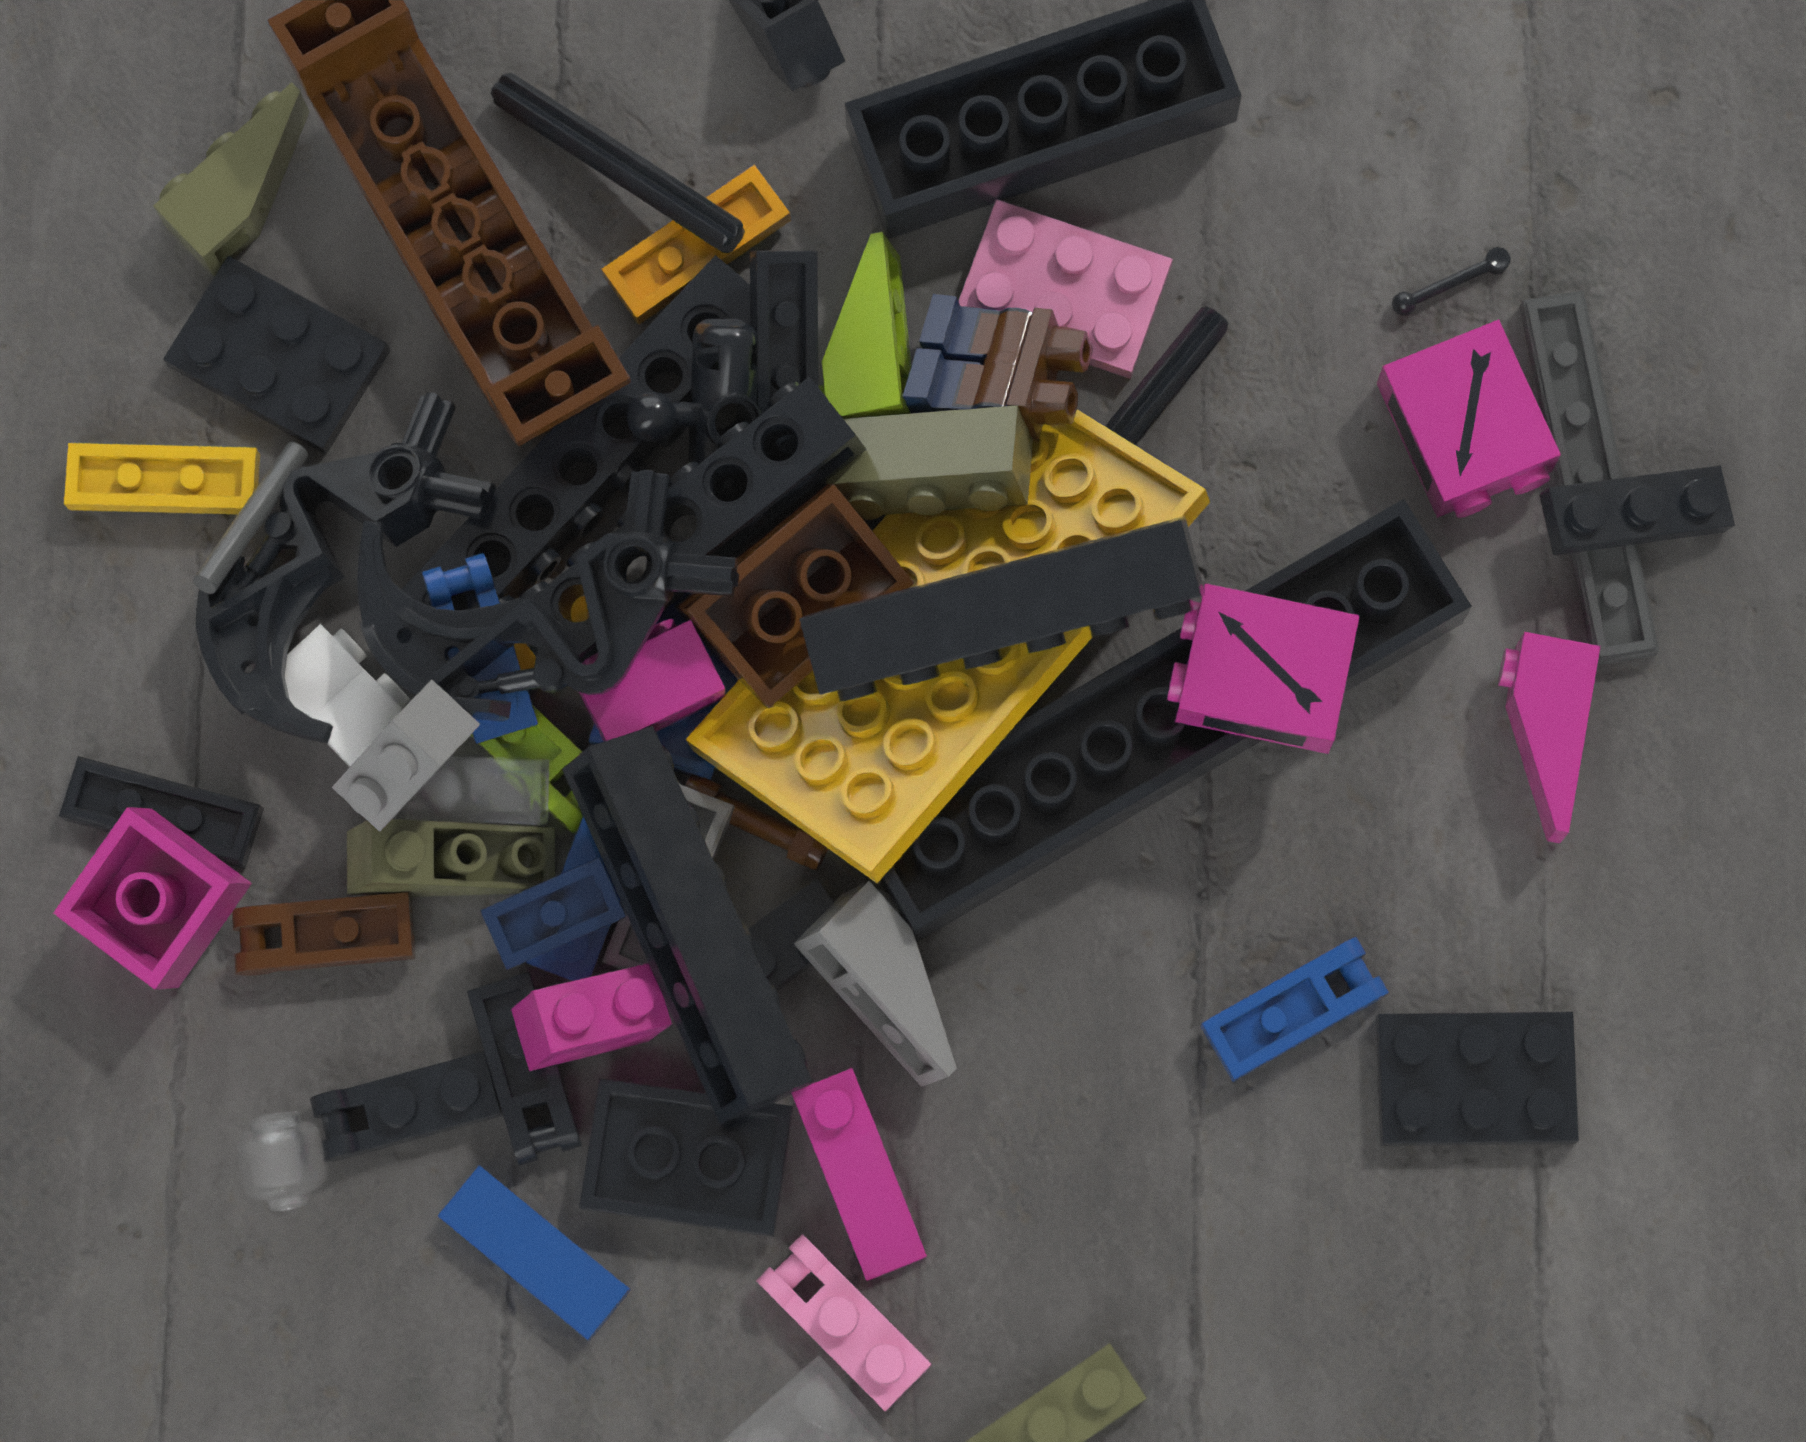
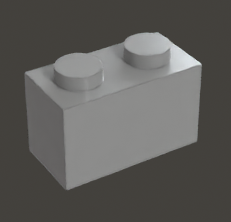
(405, 755)

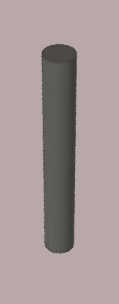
(249, 519)

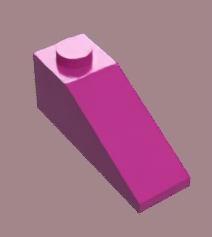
(1549, 713)
(859, 1174)

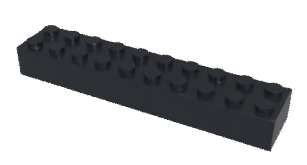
(1116, 737)

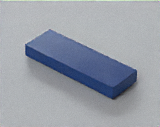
(534, 1253)

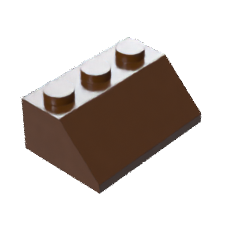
(798, 566)

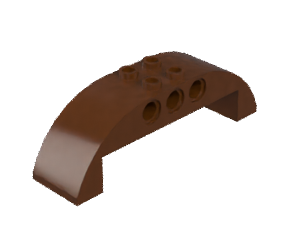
(448, 212)

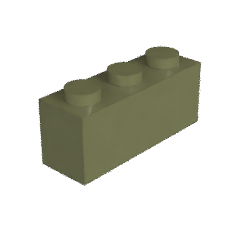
(938, 462)

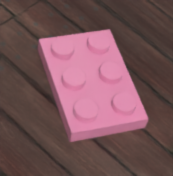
(1076, 273)

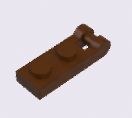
(325, 933)

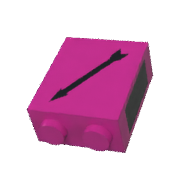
(1469, 420)
(1264, 668)

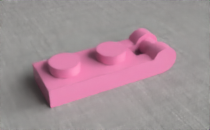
(846, 1325)

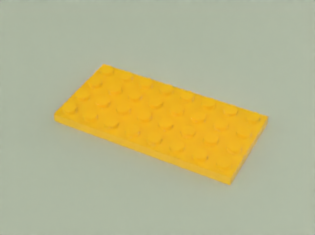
(885, 764)

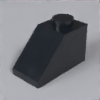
(792, 39)

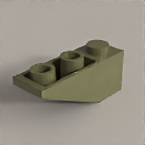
(230, 193)
(448, 858)

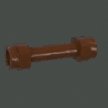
(800, 845)

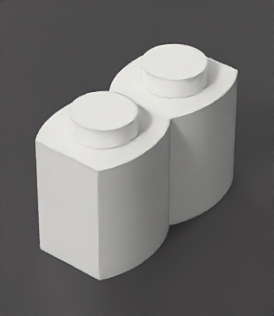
(334, 688)

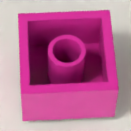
(152, 898)

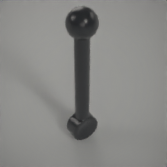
(1495, 262)

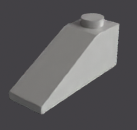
(879, 972)

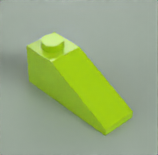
(870, 343)

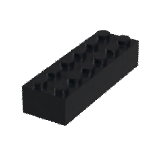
(1041, 112)

